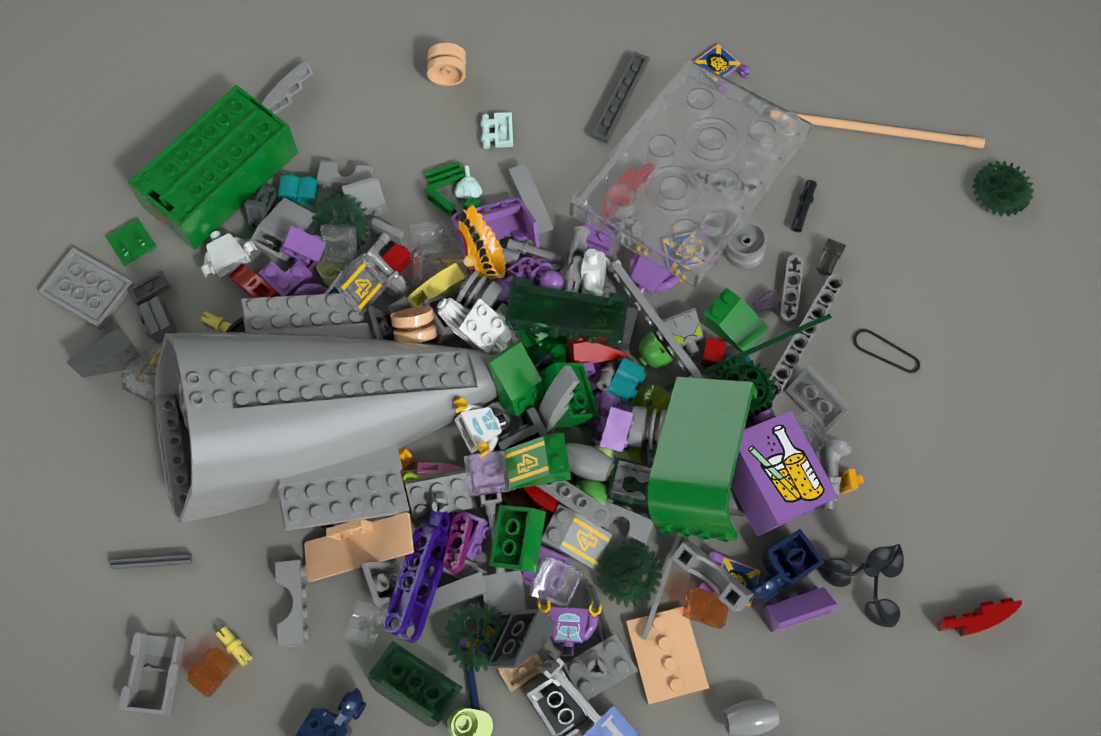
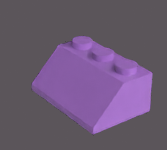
(799, 608)

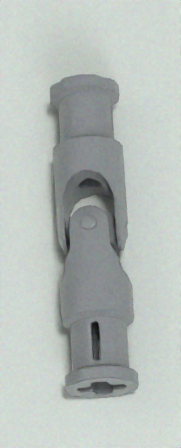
(578, 248)

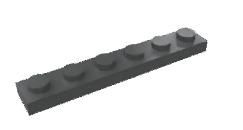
(620, 97)

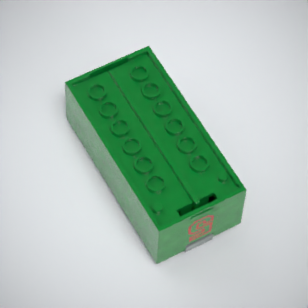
(214, 166)

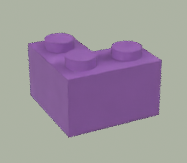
(303, 247)
(287, 282)

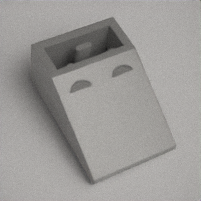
(274, 227)

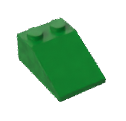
(734, 321)
(516, 379)

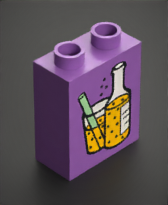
(778, 473)

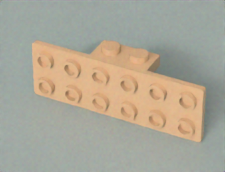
(358, 542)

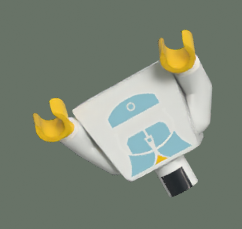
(478, 426)

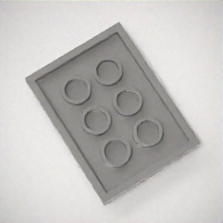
(86, 288)

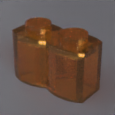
(705, 608)
(211, 672)

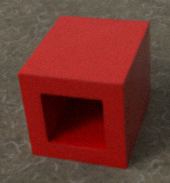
(398, 258)
(713, 352)

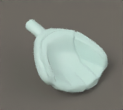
(468, 186)

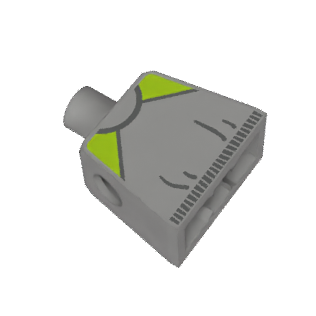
(686, 330)

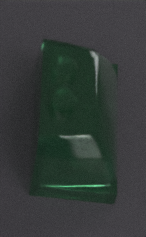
(413, 685)

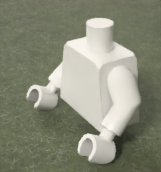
(226, 254)
(594, 272)

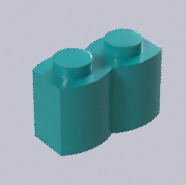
(298, 190)
(626, 380)

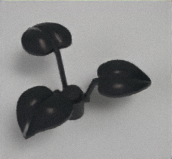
(884, 559)

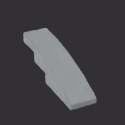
(281, 94)
(530, 196)
(557, 396)
(457, 593)

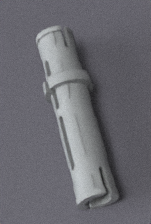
(531, 251)

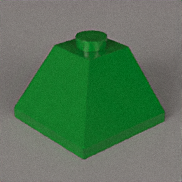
(556, 346)

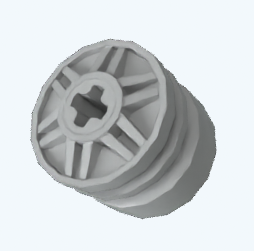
(473, 290)
(646, 427)

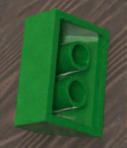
(582, 405)
(517, 538)

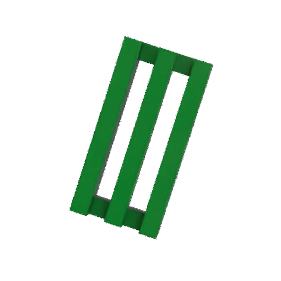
(443, 173)
(440, 201)

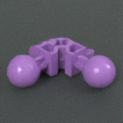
(530, 268)

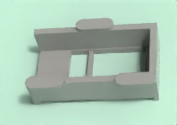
(159, 646)

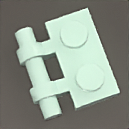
(503, 130)

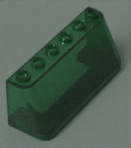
(566, 313)

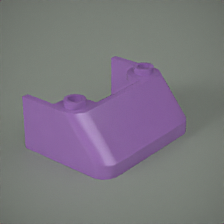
(506, 219)

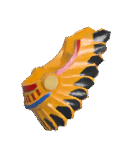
(481, 246)

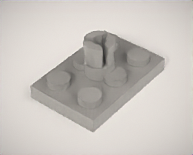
(818, 397)
(440, 491)
(600, 667)

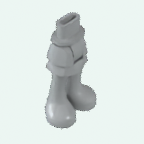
(397, 284)
(833, 451)

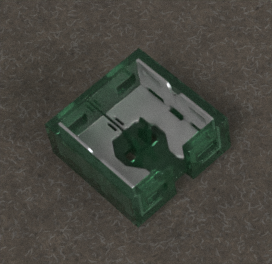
(630, 475)

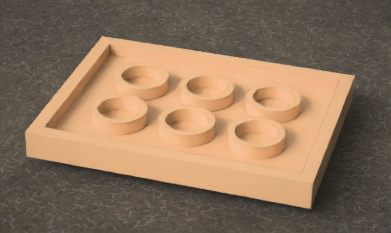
(668, 657)

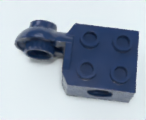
(787, 564)
(324, 723)

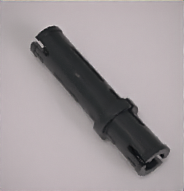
(806, 199)

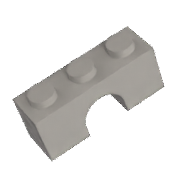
(330, 177)
(638, 525)

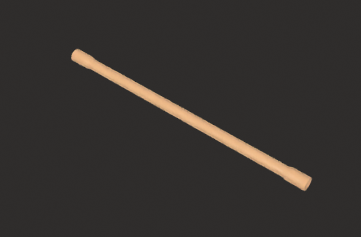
(969, 141)

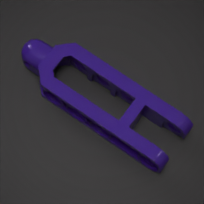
(406, 602)

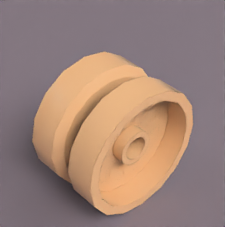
(446, 64)
(414, 324)

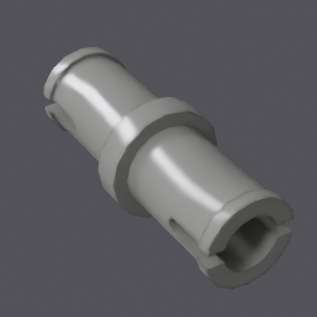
(607, 374)

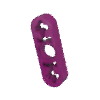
(462, 550)

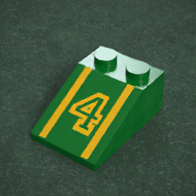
(538, 462)

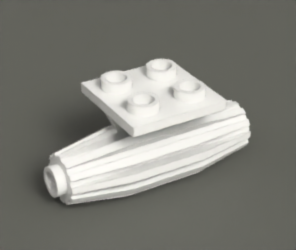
(478, 327)

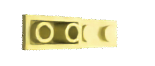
(441, 283)

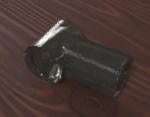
(831, 253)

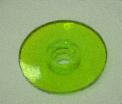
(655, 393)

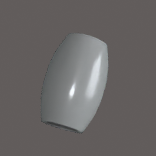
(588, 462)
(750, 717)

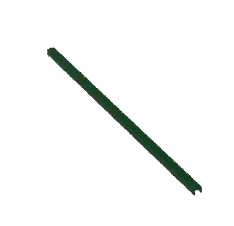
(759, 347)

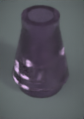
(767, 301)

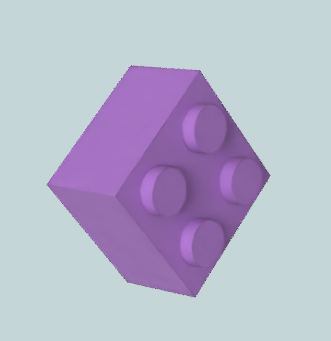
(612, 427)

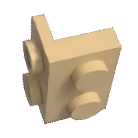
(518, 676)

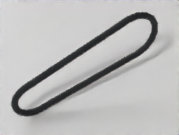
(893, 345)

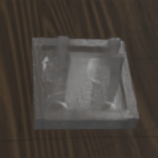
(340, 244)

